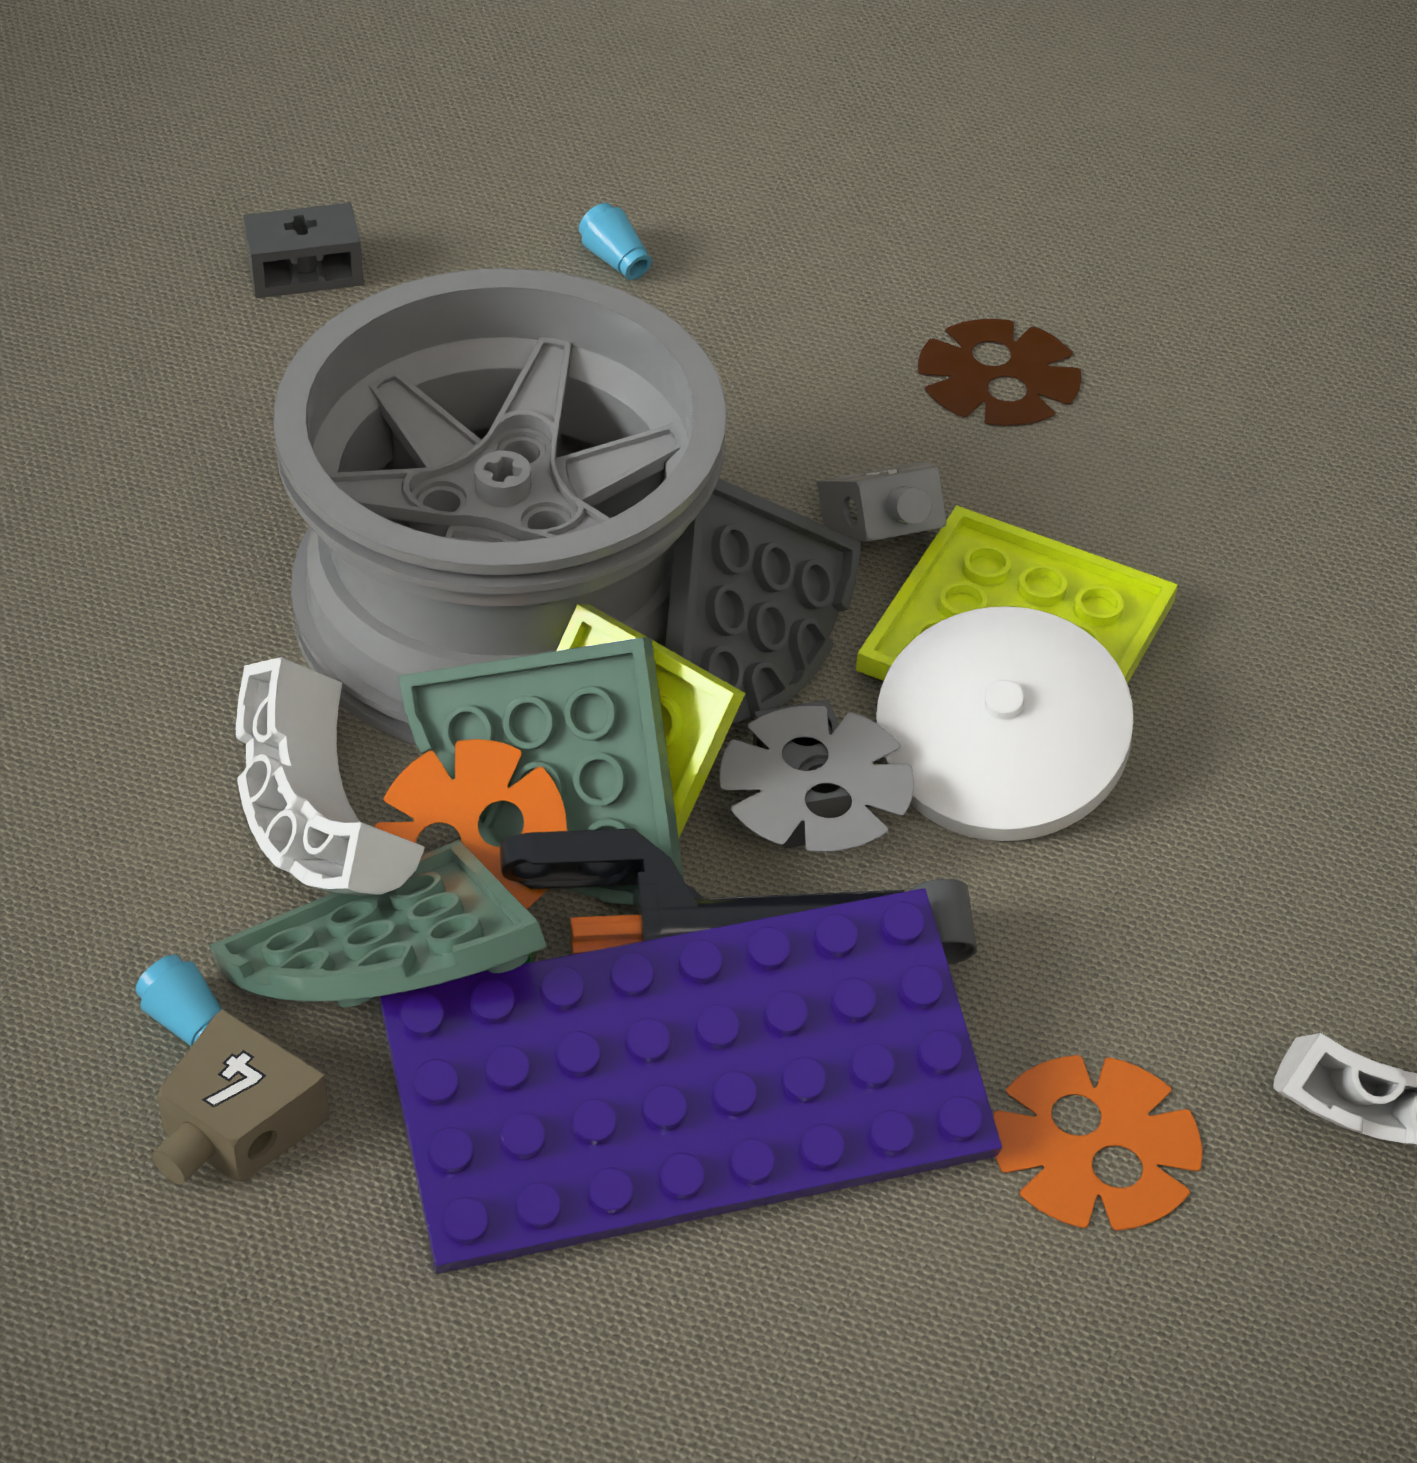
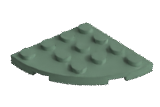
(577, 714)
(351, 948)

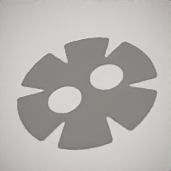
(782, 804)

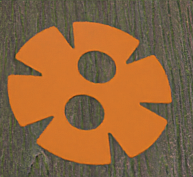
(480, 779)
(1067, 1183)

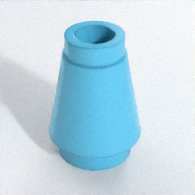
(613, 239)
(177, 997)

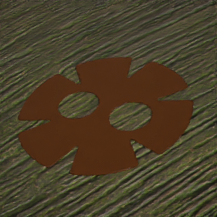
(971, 378)

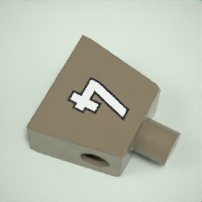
(236, 1103)

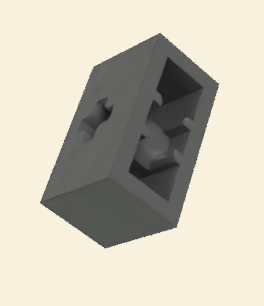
(303, 250)

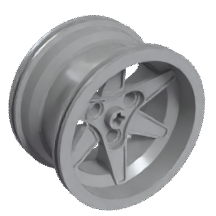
(485, 468)

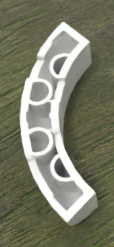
(296, 788)
(1349, 1089)

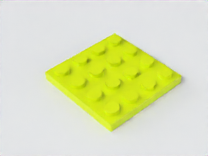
(996, 564)

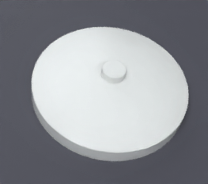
(1007, 722)

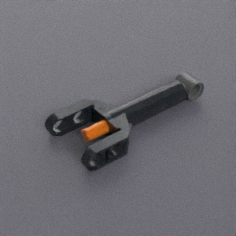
(670, 906)

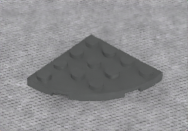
(758, 595)

